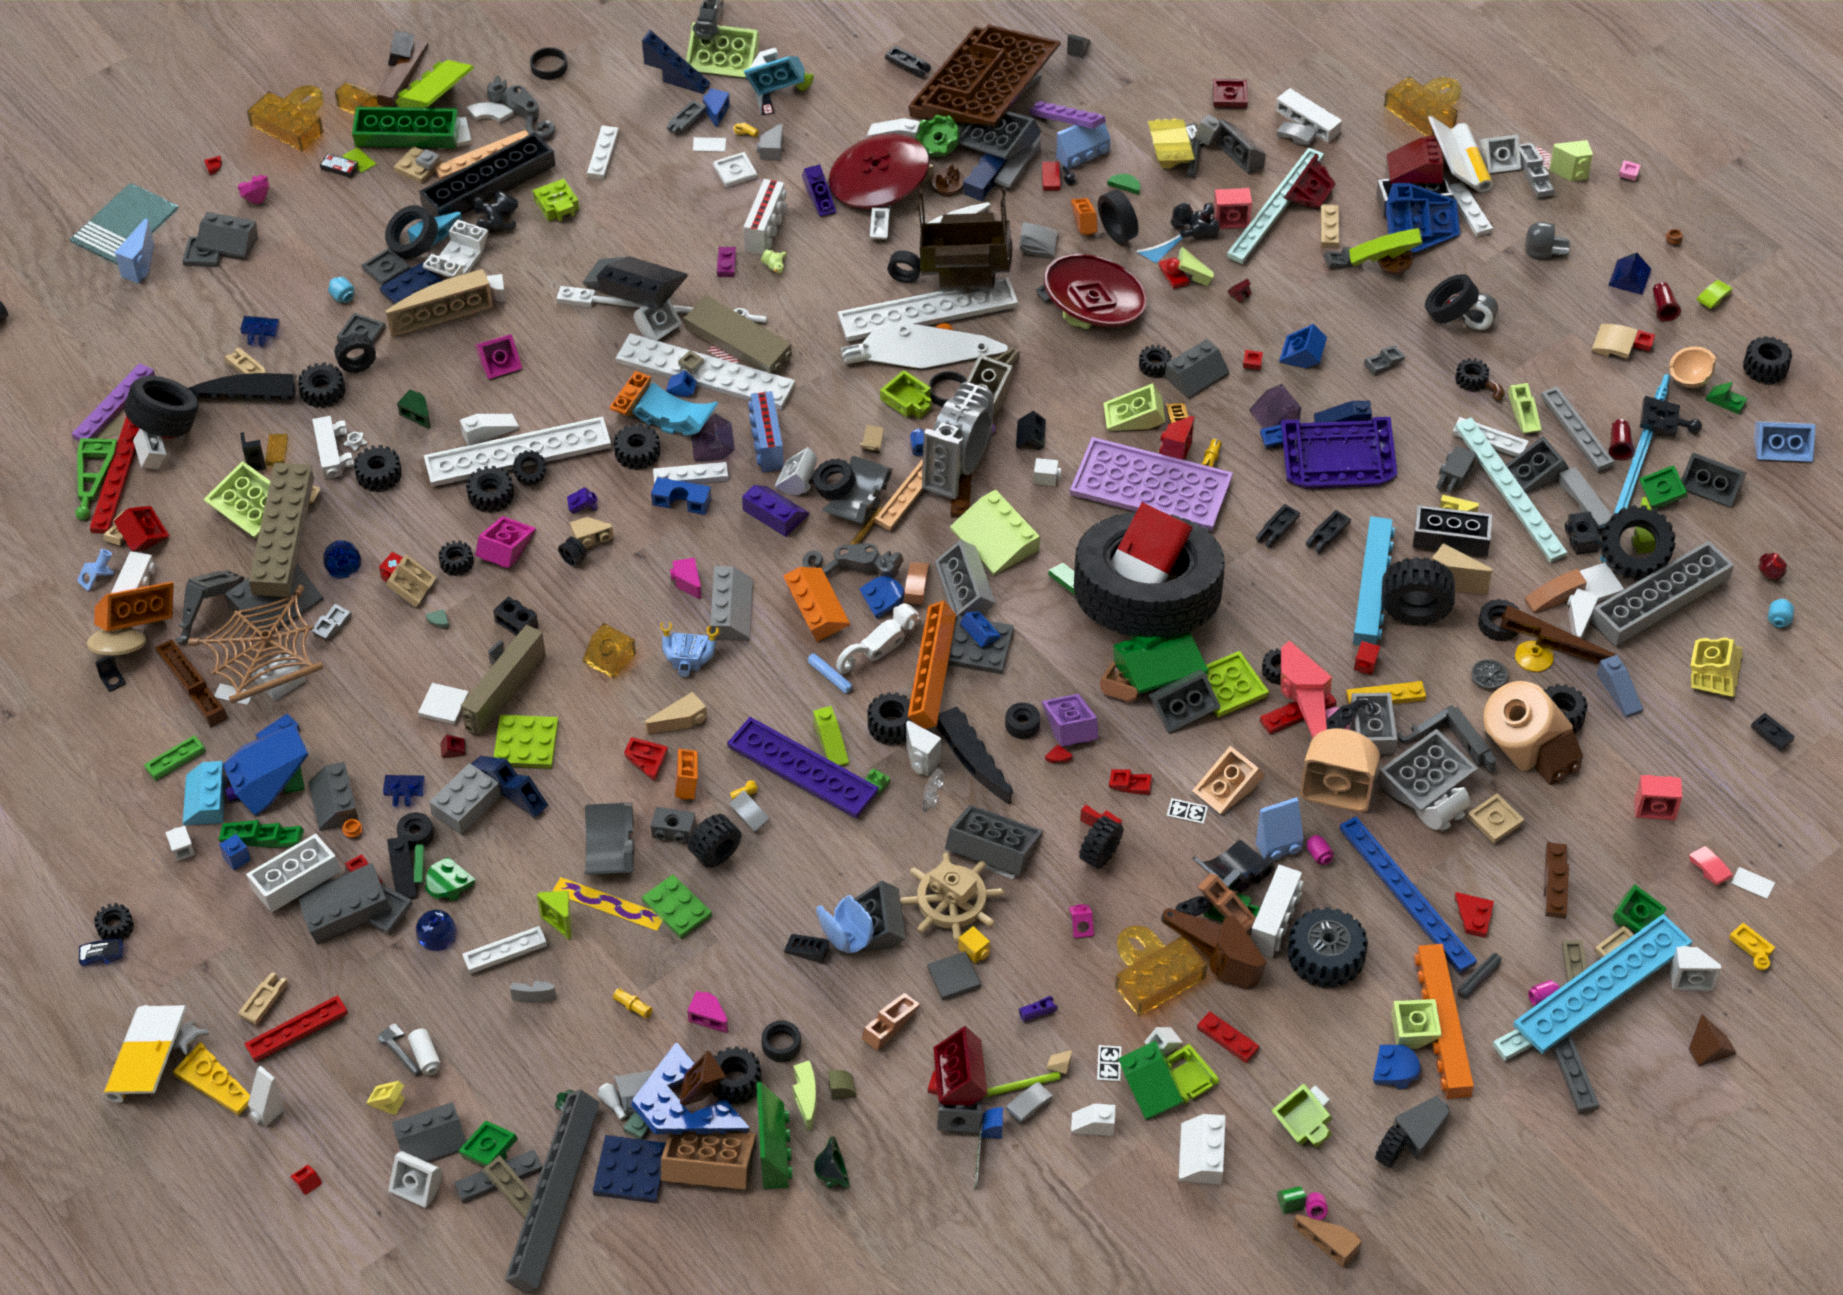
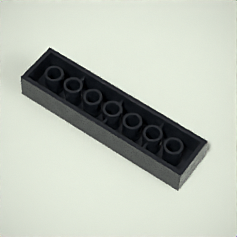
(489, 175)

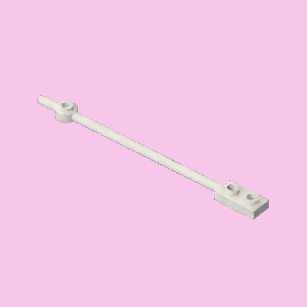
(586, 297)

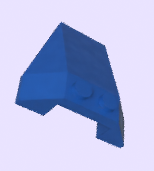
(1420, 208)
(265, 767)

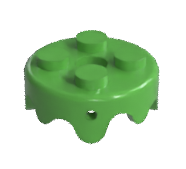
(932, 129)

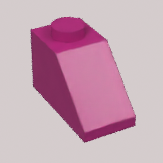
(686, 576)
(707, 1012)

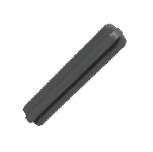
(1192, 165)
(1479, 975)

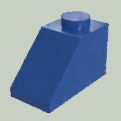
(716, 105)

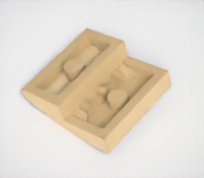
(1614, 340)
(410, 580)

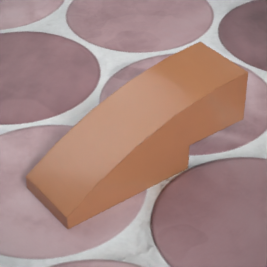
(916, 583)
(1556, 591)
(1226, 901)
(889, 1021)

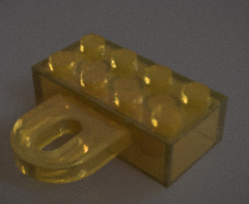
(1418, 102)
(288, 117)
(1157, 970)

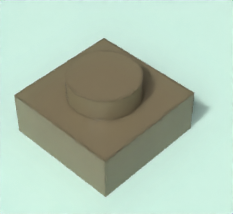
(691, 361)

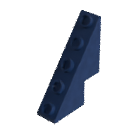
(674, 68)
(515, 787)

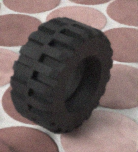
(1645, 519)
(1418, 591)

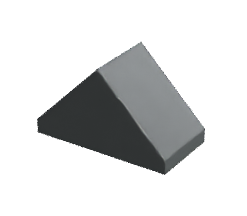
(1077, 45)

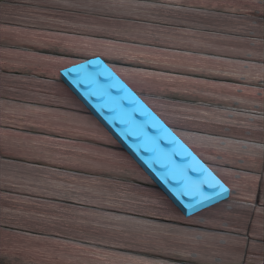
(1601, 984)

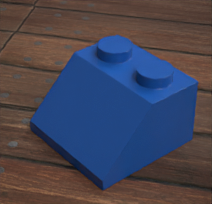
(1304, 347)

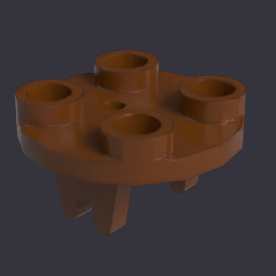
(947, 181)
(1397, 264)

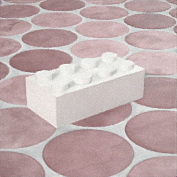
(293, 873)
(1277, 910)

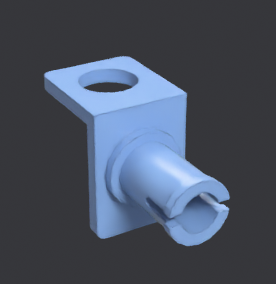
(95, 569)

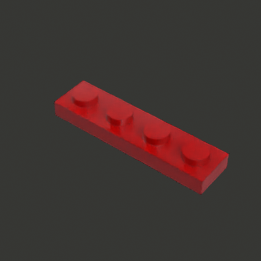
(1288, 715)

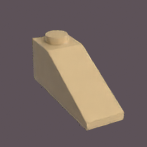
(679, 715)

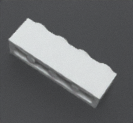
(1308, 114)
(135, 572)

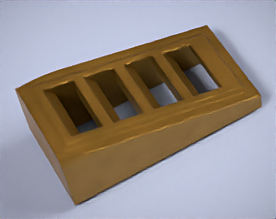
(1176, 407)

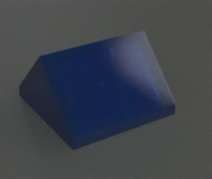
(1630, 274)

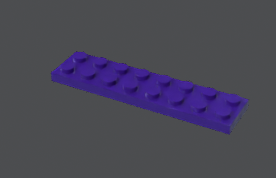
(803, 767)

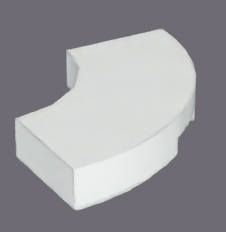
(490, 111)

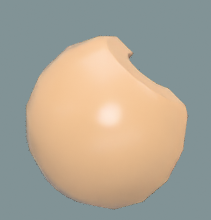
(1692, 367)

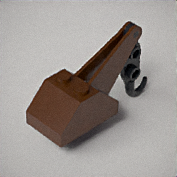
(1231, 950)

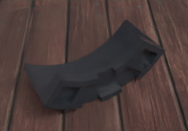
(1238, 867)

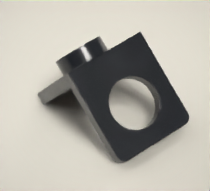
(107, 669)

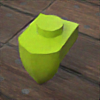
(808, 80)

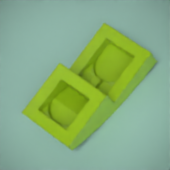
(1714, 293)

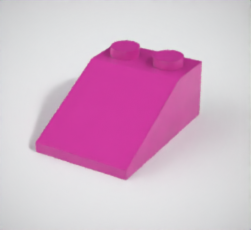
(504, 541)

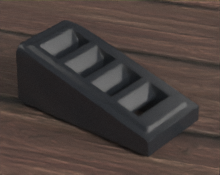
(816, 956)

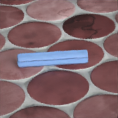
(830, 673)

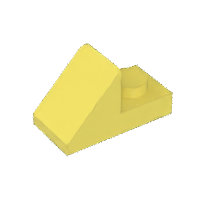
(1458, 504)
(387, 1097)

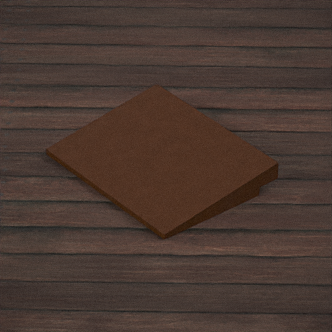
(983, 76)

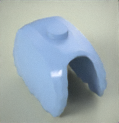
(849, 927)

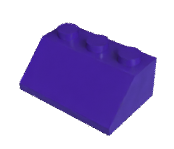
(773, 509)

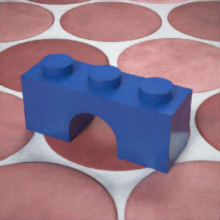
(667, 491)

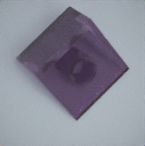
(1274, 406)
(713, 440)

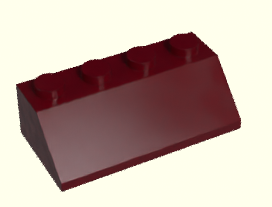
(960, 1069)

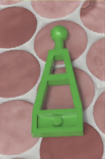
(92, 448)

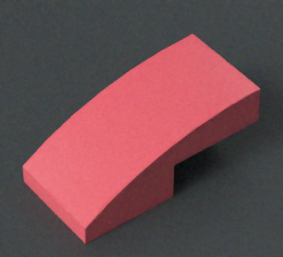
(1712, 865)

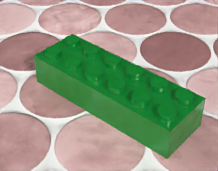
(405, 127)

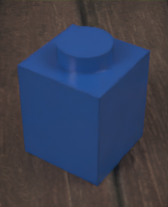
(234, 852)

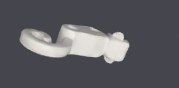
(881, 639)

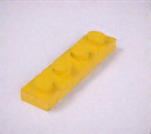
(1400, 692)

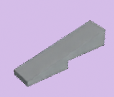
(1016, 165)
(1588, 501)

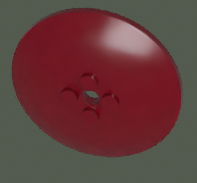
(899, 171)
(1095, 290)

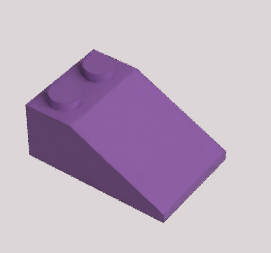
(1071, 720)

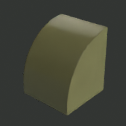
(841, 1084)

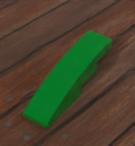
(262, 835)

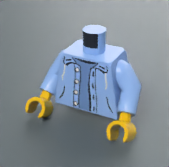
(688, 650)

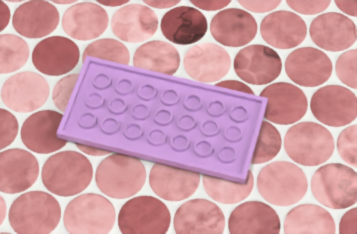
(1131, 475)

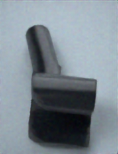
(1069, 178)

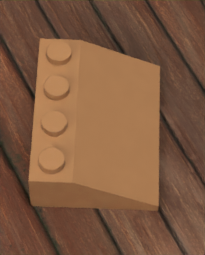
(708, 1159)

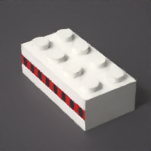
(765, 216)

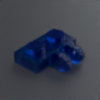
(259, 326)
(403, 786)

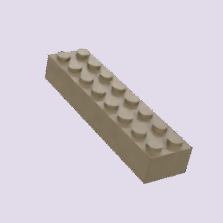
(281, 530)

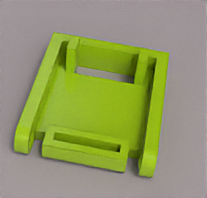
(1192, 1076)

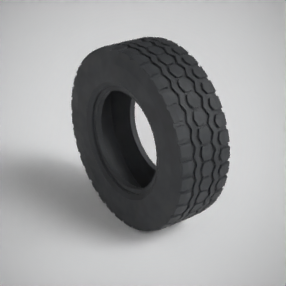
(1148, 607)

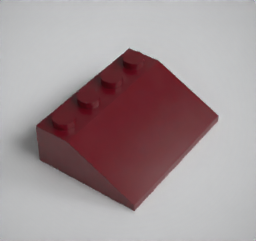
(1416, 162)

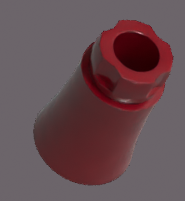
(1666, 305)
(1621, 441)

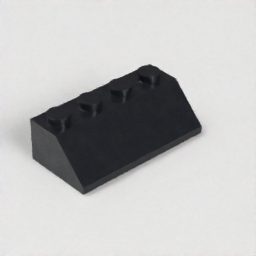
(1458, 529)

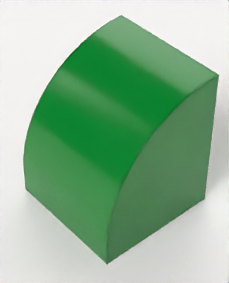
(1291, 1199)

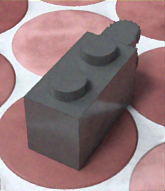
(1457, 468)

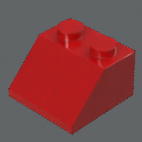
(1177, 438)
(141, 528)

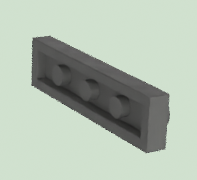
(1575, 1075)
(479, 1184)

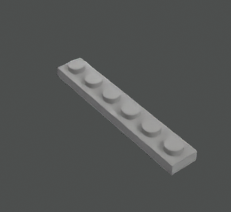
(1577, 429)

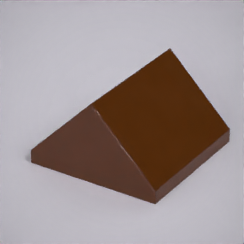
(701, 1079)

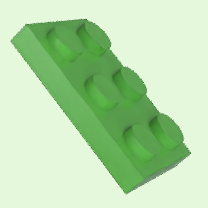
(676, 906)

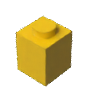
(975, 945)

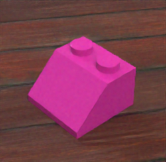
(498, 356)

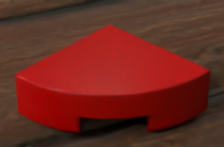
(213, 164)
(1058, 754)

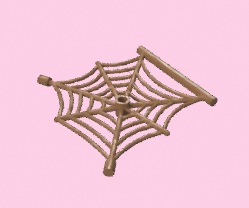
(265, 640)

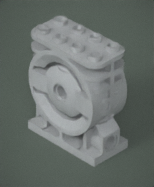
(957, 439)

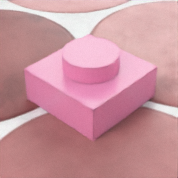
(1629, 170)

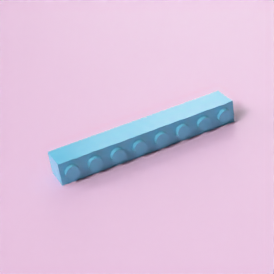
(1374, 566)

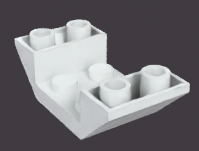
(461, 252)

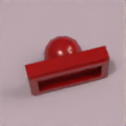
(1175, 276)

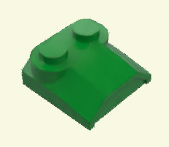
(1637, 909)

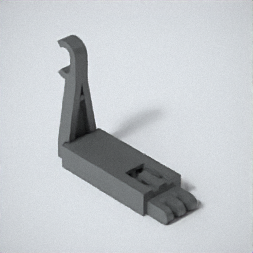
(200, 588)
(1463, 732)

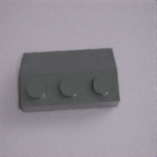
(1240, 147)
(226, 235)
(1196, 369)
(1713, 479)
(1184, 700)
(332, 796)
(885, 910)
(430, 1133)

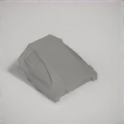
(1038, 240)
(629, 1086)

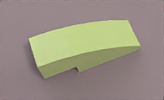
(1524, 408)
(805, 1092)

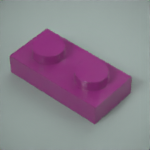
(726, 261)

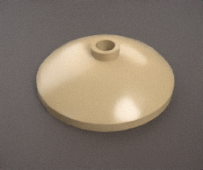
(116, 641)

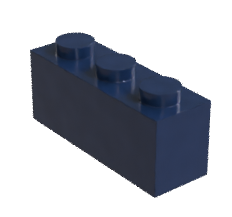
(983, 177)

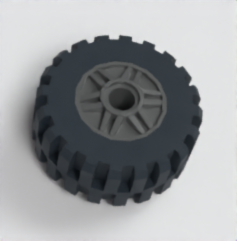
(1327, 947)

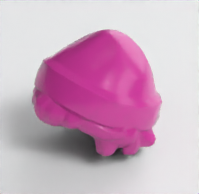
(254, 190)

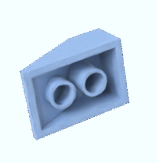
(136, 253)
(1280, 830)

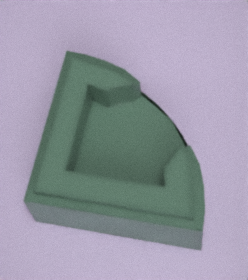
(438, 618)

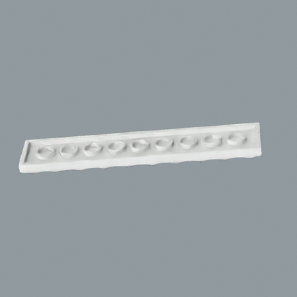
(927, 309)
(713, 374)
(551, 443)

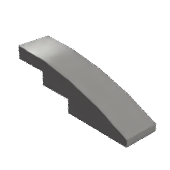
(1535, 171)

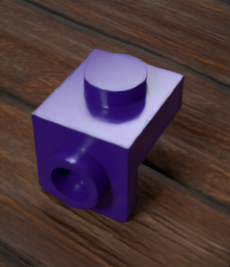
(582, 499)

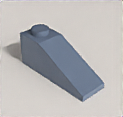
(1619, 685)

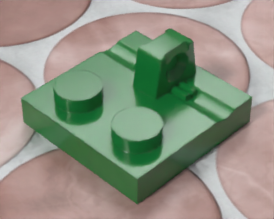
(1663, 487)
(487, 1144)

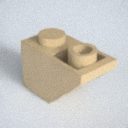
(591, 531)

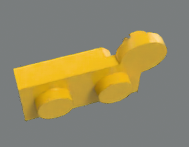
(1754, 945)

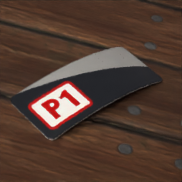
(765, 104)

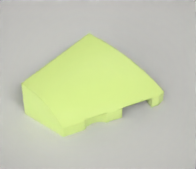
(1193, 266)

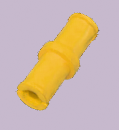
(1211, 454)
(632, 1003)

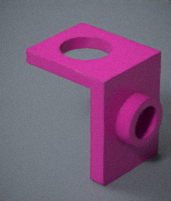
(1081, 913)

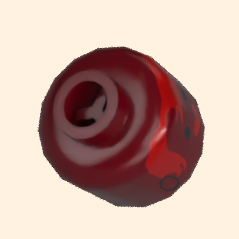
(1772, 566)

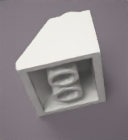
(1202, 1149)

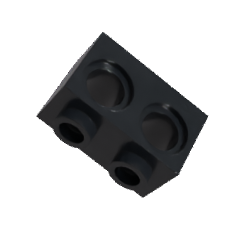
(514, 616)

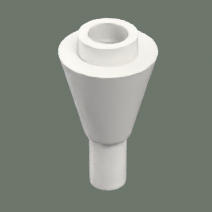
(610, 1097)

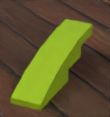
(1390, 245)

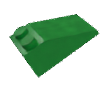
(1151, 1079)

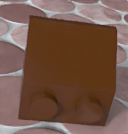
(1559, 757)

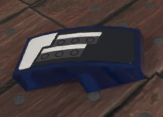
(102, 950)

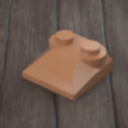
(1116, 685)

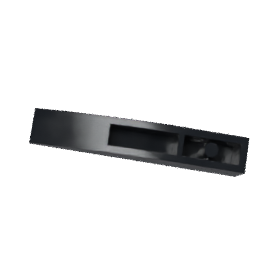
(249, 385)
(972, 752)

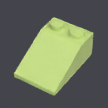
(1135, 410)

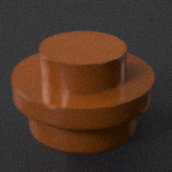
(1674, 236)

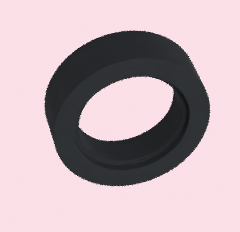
(400, 221)
(1121, 228)
(1459, 305)

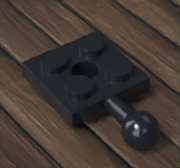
(1670, 414)

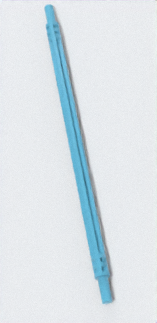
(1639, 455)

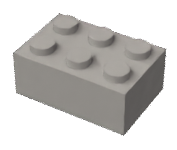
(1381, 725)
(465, 798)

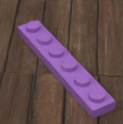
(1067, 115)
(110, 405)

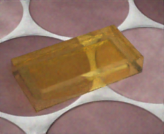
(276, 449)

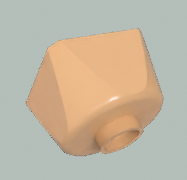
(1522, 719)
(1340, 769)

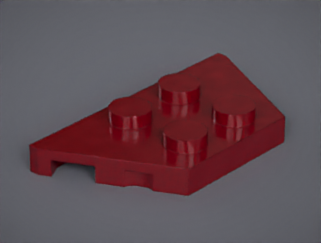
(1311, 185)

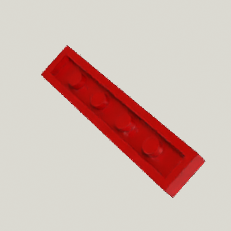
(296, 1028)

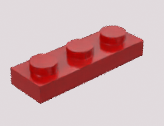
(1228, 1037)

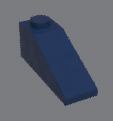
(1346, 412)

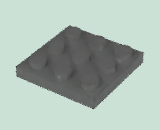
(968, 654)

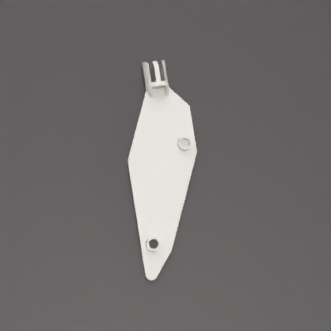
(920, 346)

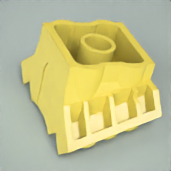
(1171, 142)
(1716, 665)

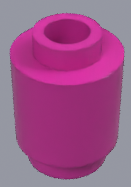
(1320, 850)
(1542, 991)
(1316, 1206)

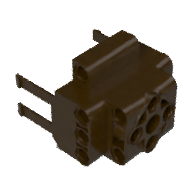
(965, 248)

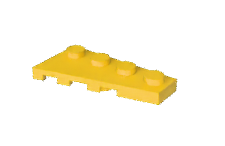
(209, 1077)

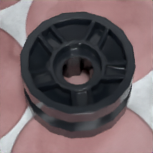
(572, 551)

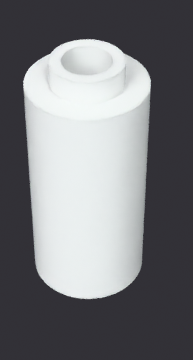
(424, 1051)

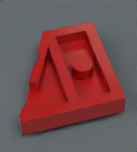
(646, 756)
(1474, 913)

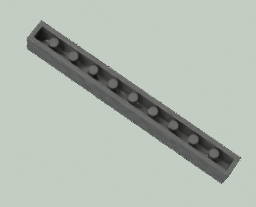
(552, 1192)

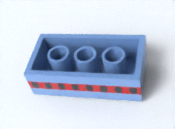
(766, 431)

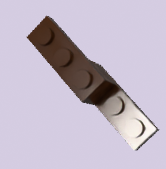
(1556, 880)

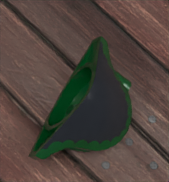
(831, 1167)

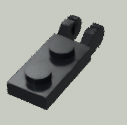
(908, 61)
(1278, 524)
(1328, 530)

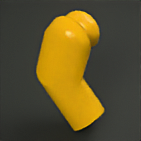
(744, 128)
(750, 788)

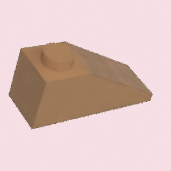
(1331, 1239)

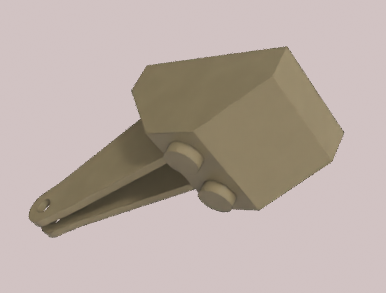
(995, 375)

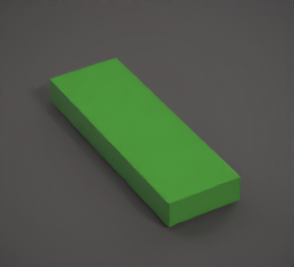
(174, 758)

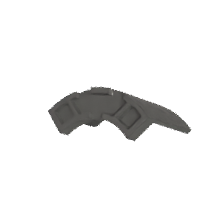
(864, 496)
(608, 838)

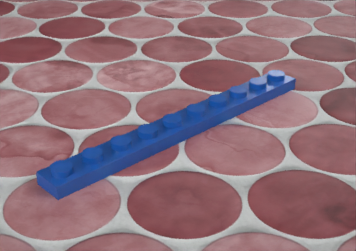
(1407, 894)

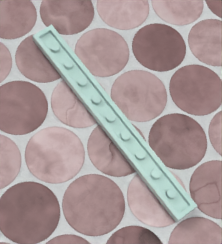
(1269, 212)
(1511, 490)

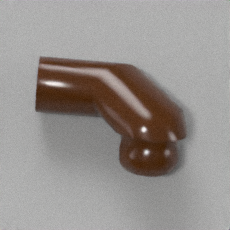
(1497, 388)

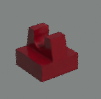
(1238, 289)

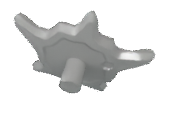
(187, 1035)

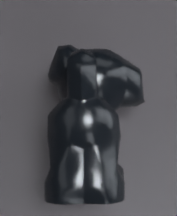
(494, 212)
(1183, 215)

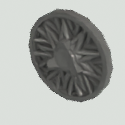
(1489, 674)

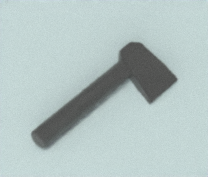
(387, 1037)

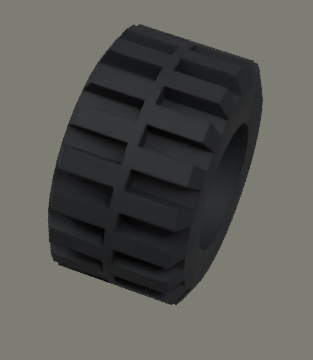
(1767, 360)
(1571, 701)
(885, 707)
(714, 840)
(742, 1088)

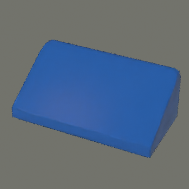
(979, 628)

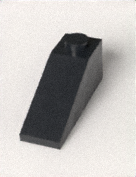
(402, 867)

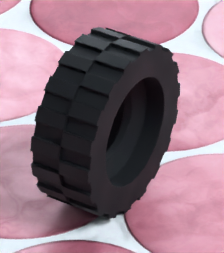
(355, 342)
(829, 468)
(1487, 627)

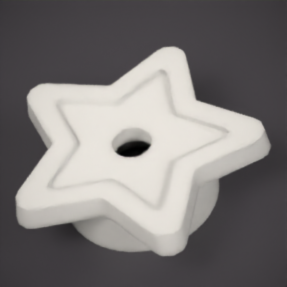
(351, 437)

